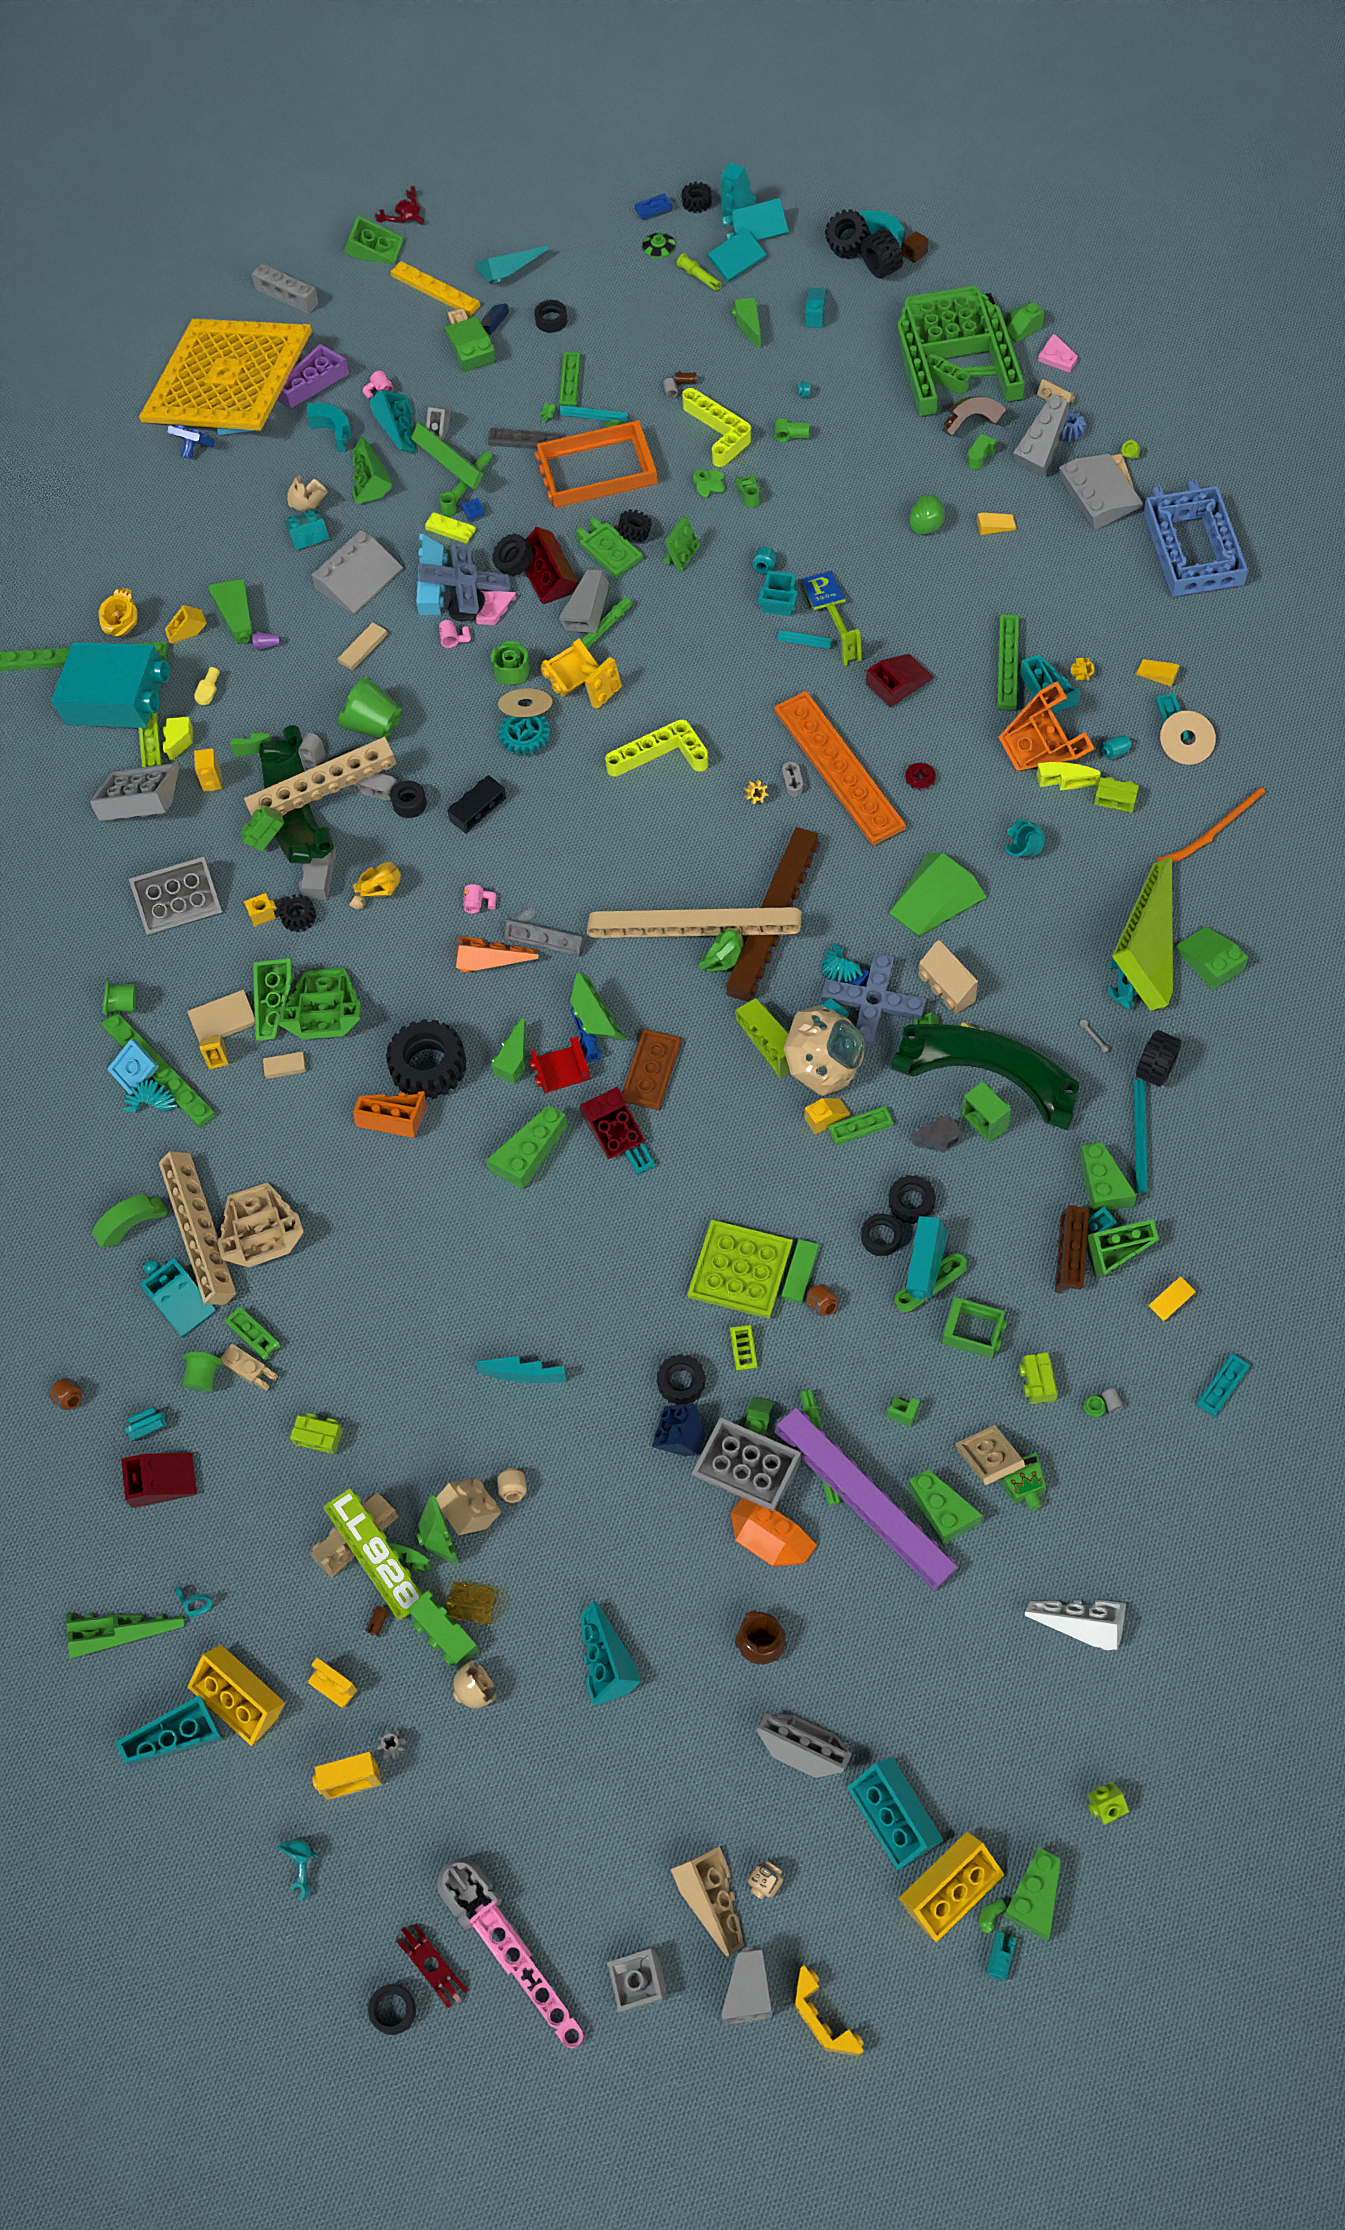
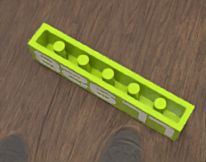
(373, 1552)

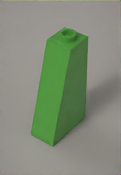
(233, 605)

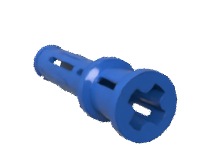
(587, 1042)

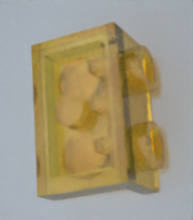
(471, 1603)

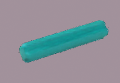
(805, 639)

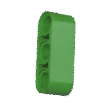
(948, 374)

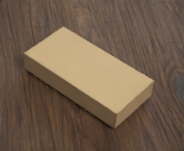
(284, 1065)

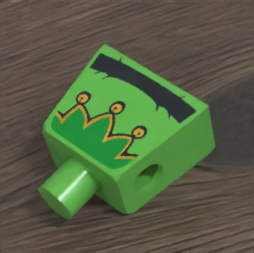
(1025, 1483)

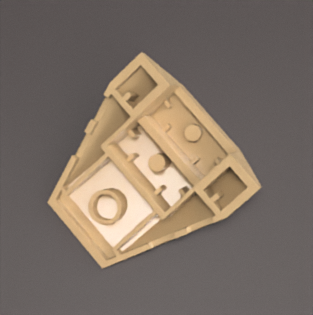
(258, 1227)

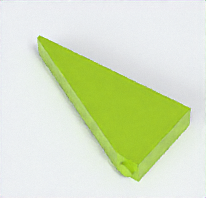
(1147, 939)

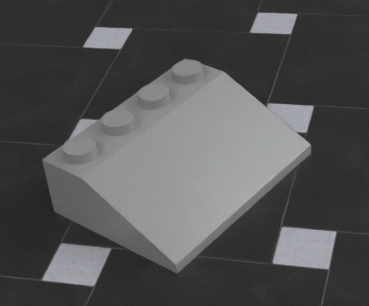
(1099, 489)
(356, 572)
(136, 792)
(175, 895)
(747, 1464)

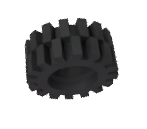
(696, 204)
(634, 526)
(294, 904)

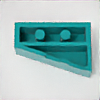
(735, 189)

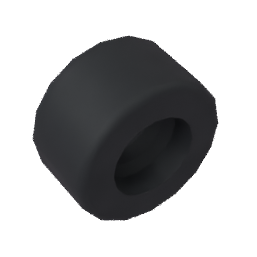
(412, 808)

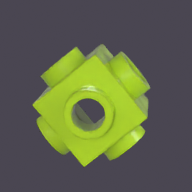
(1107, 1803)

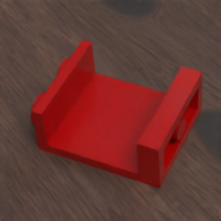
(560, 1067)

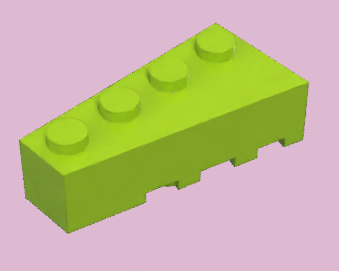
(765, 1034)

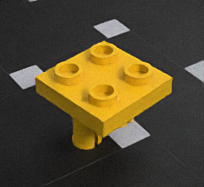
(601, 681)

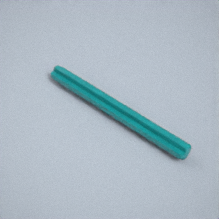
(1140, 1130)

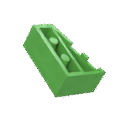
(1119, 1244)
(442, 1631)

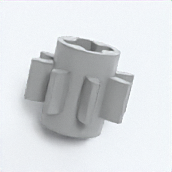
(392, 1751)

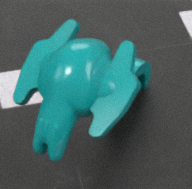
(301, 1853)

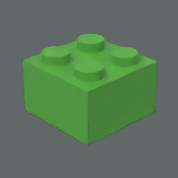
(986, 1111)

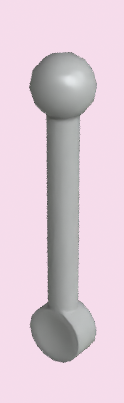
(1084, 1024)

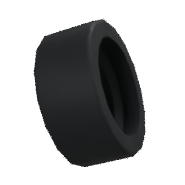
(550, 306)
(886, 1220)
(375, 2000)

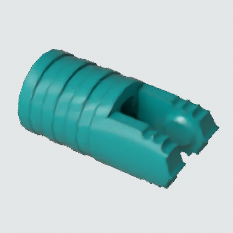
(1000, 1961)

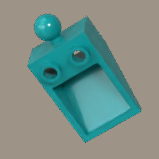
(175, 1295)

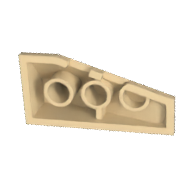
(707, 1891)

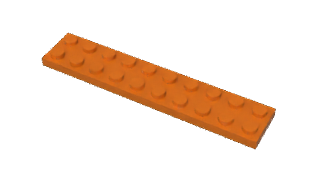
(839, 768)

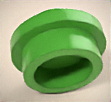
(1094, 1406)

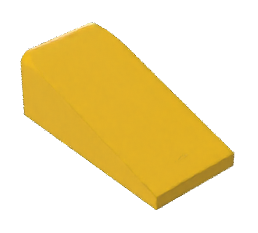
(995, 523)
(1158, 671)

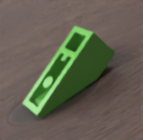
(747, 319)

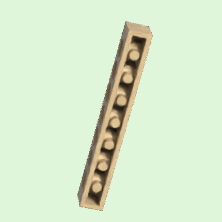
(325, 772)
(197, 1228)

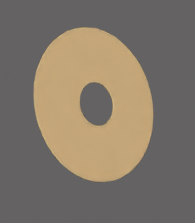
(509, 702)
(1181, 752)

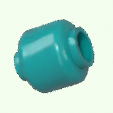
(764, 560)

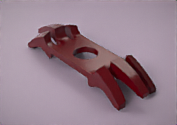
(441, 1975)

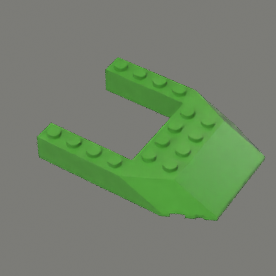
(951, 326)

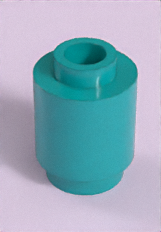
(1116, 747)

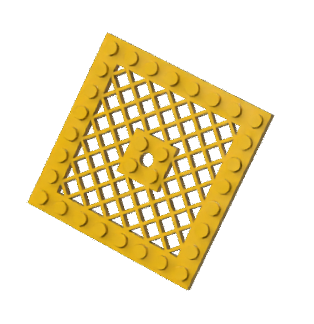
(226, 374)

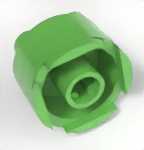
(510, 663)

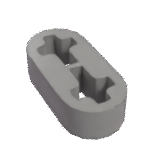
(796, 777)

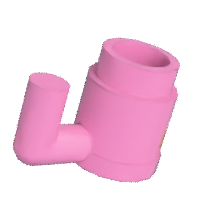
(379, 381)
(449, 635)
(473, 898)

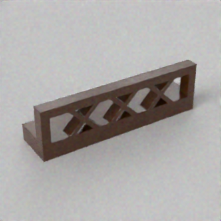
(1072, 1248)

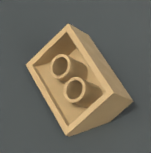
(948, 978)

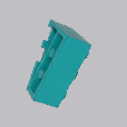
(1040, 674)

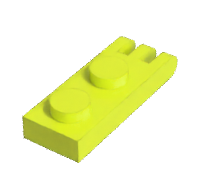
(450, 527)

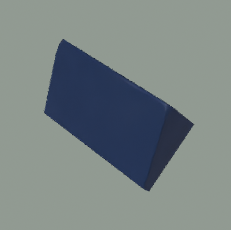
(494, 317)

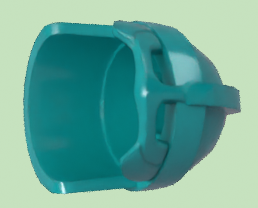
(1027, 839)

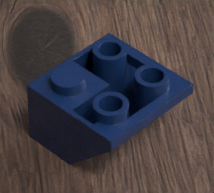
(680, 1430)

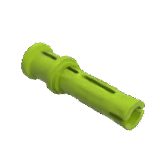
(693, 269)

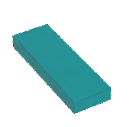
(1223, 1385)

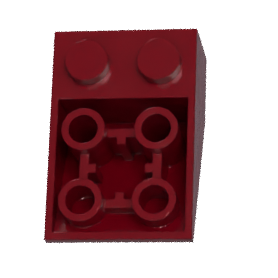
(896, 678)
(611, 1123)
(158, 1478)

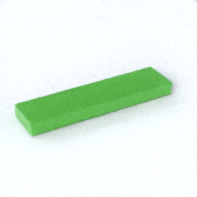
(570, 378)

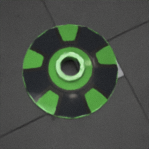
(658, 245)

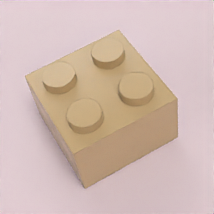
(468, 1506)

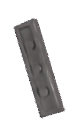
(520, 438)
(544, 937)

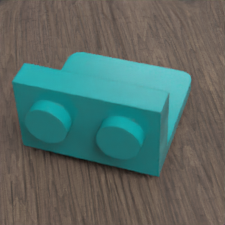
(306, 529)

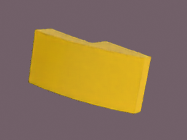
(1172, 1298)

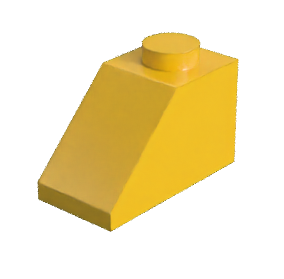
(185, 624)
(214, 1051)
(825, 1113)

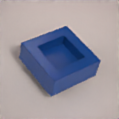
(473, 509)

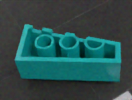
(173, 1732)

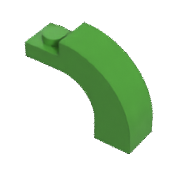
(124, 1215)

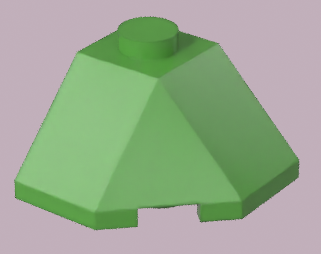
(1024, 321)

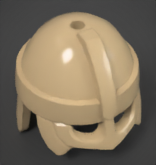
(307, 497)

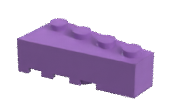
(312, 375)

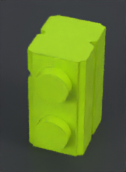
(1116, 794)
(1039, 1378)
(316, 1433)

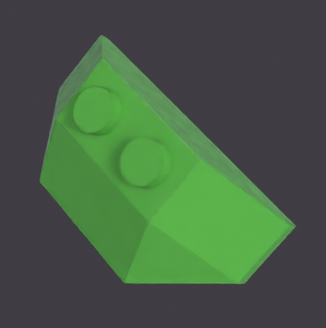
(592, 1010)

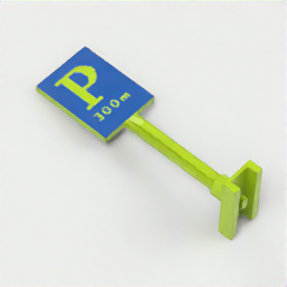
(825, 592)

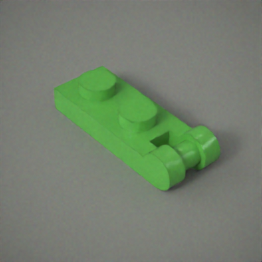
(252, 1333)

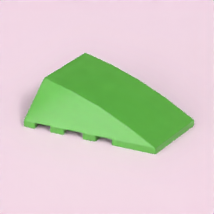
(935, 894)

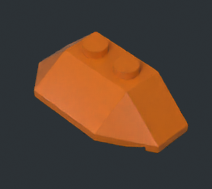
(770, 1535)

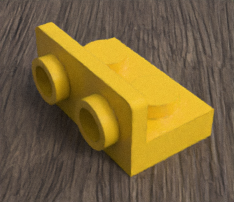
(331, 1683)

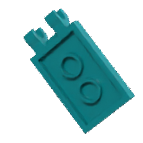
(761, 220)

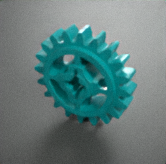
(526, 735)

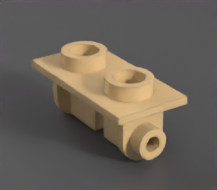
(1047, 388)

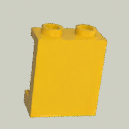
(565, 668)

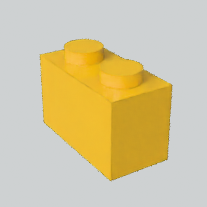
(208, 769)

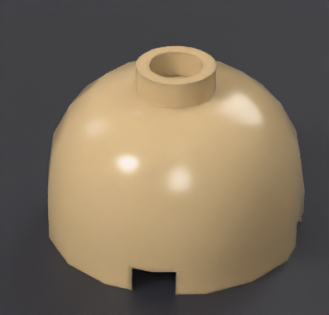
(473, 1686)

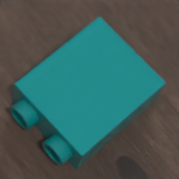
(110, 685)

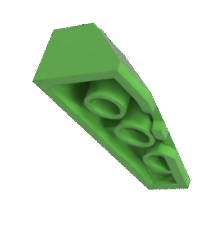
(370, 475)
(271, 991)
(435, 1533)

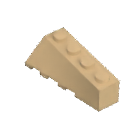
(335, 1553)

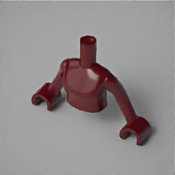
(406, 210)

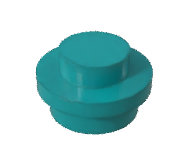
(803, 389)

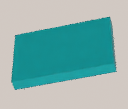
(736, 255)

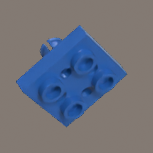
(191, 438)

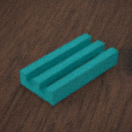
(644, 1167)

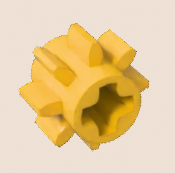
(1082, 669)
(761, 791)

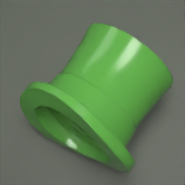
(119, 997)
(200, 1371)

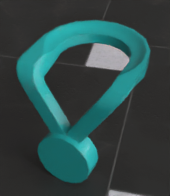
(197, 1612)

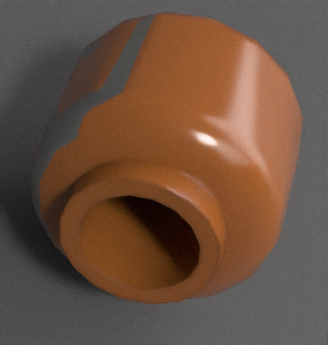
(822, 1300)
(65, 1394)

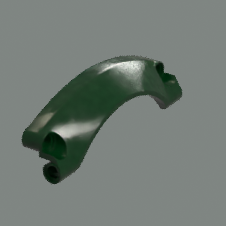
(300, 835)
(965, 1046)

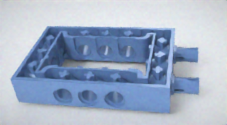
(1204, 503)

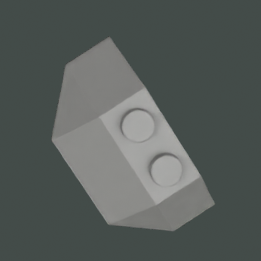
(803, 1745)

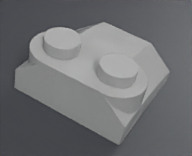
(637, 1980)

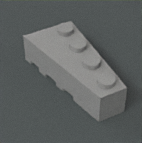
(1042, 438)

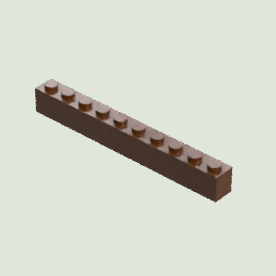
(781, 893)

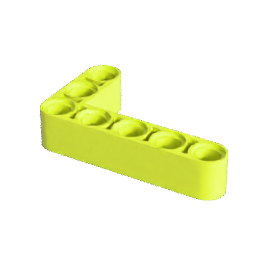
(735, 430)
(673, 736)

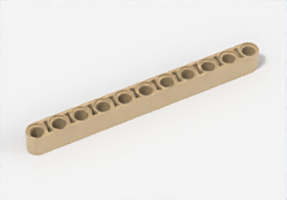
(693, 922)

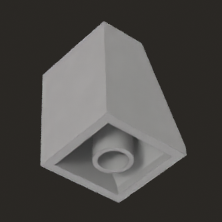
(748, 1989)

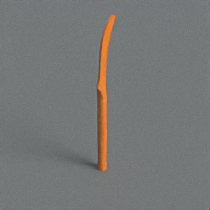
(1208, 836)

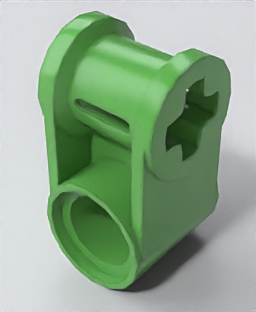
(749, 491)

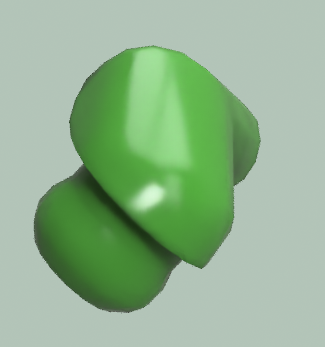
(988, 1915)

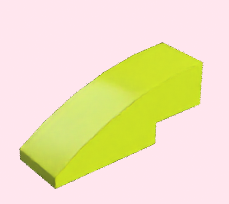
(1067, 775)

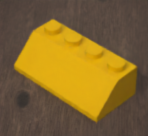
(235, 1694)
(951, 1886)

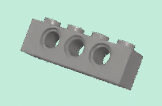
(285, 288)

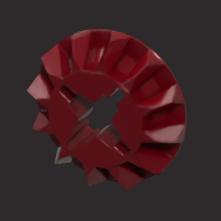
(927, 773)

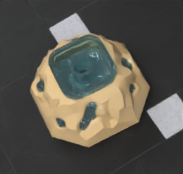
(823, 1049)

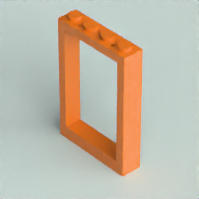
(592, 440)

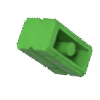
(262, 827)

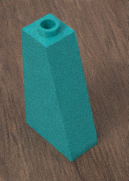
(926, 1257)

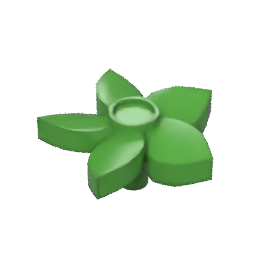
(547, 412)

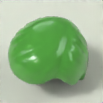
(927, 515)

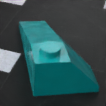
(499, 267)
(394, 415)
(609, 1664)

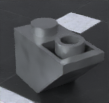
(939, 1135)

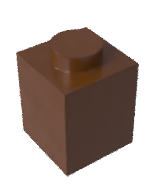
(915, 246)

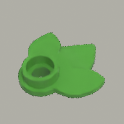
(709, 483)

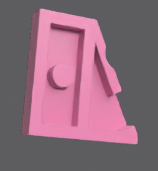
(1058, 355)
(495, 606)

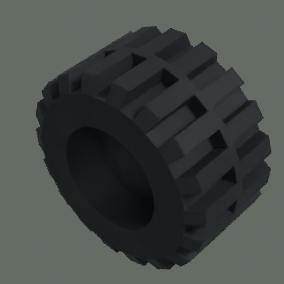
(838, 225)
(882, 253)
(1158, 1058)

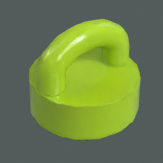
(1130, 449)

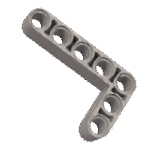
(313, 755)

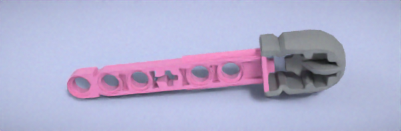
(485, 1922)

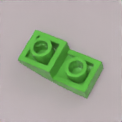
(250, 746)
(414, 1560)

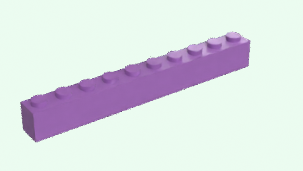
(866, 1499)

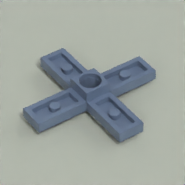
(464, 577)
(876, 988)

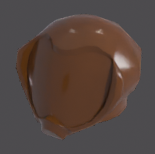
(760, 1628)

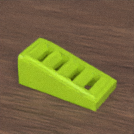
(747, 1329)

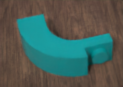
(880, 220)
(331, 417)

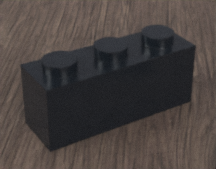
(476, 804)

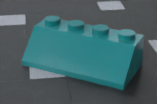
(894, 1813)

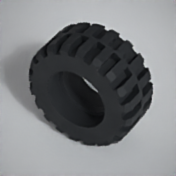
(422, 1037)

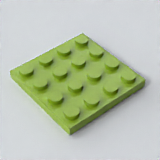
(740, 1269)

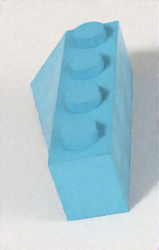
(430, 595)

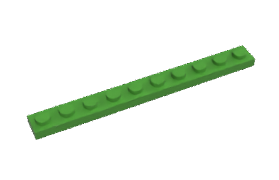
(51, 657)

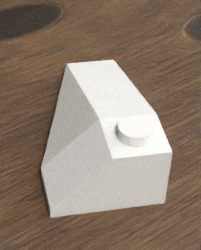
(1094, 1623)

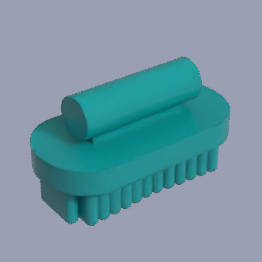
(145, 1423)

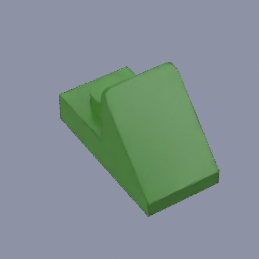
(759, 1415)

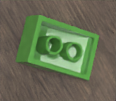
(372, 242)
(470, 344)
(1212, 956)

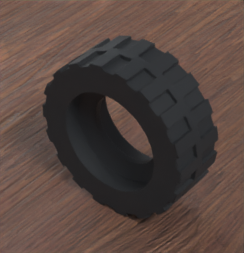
(522, 560)
(917, 1184)
(674, 1364)

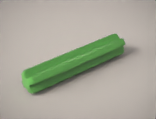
(981, 371)

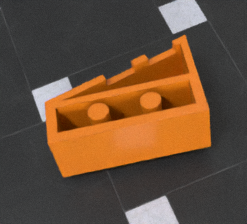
(391, 1114)

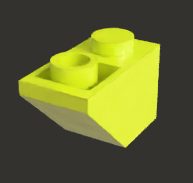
(178, 736)

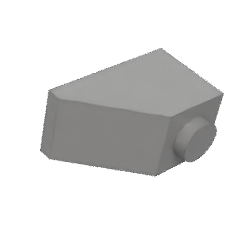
(438, 421)

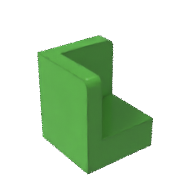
(903, 1411)

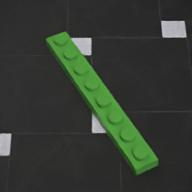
(185, 1097)

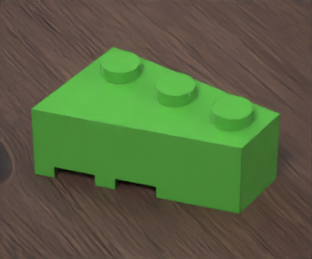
(1104, 1180)
(943, 1507)
(1035, 1897)

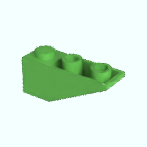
(511, 1059)

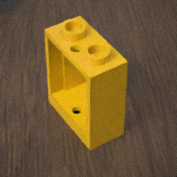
(347, 1776)

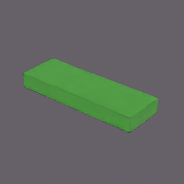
(860, 1125)
(800, 1271)

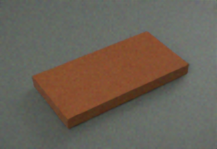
(651, 1069)

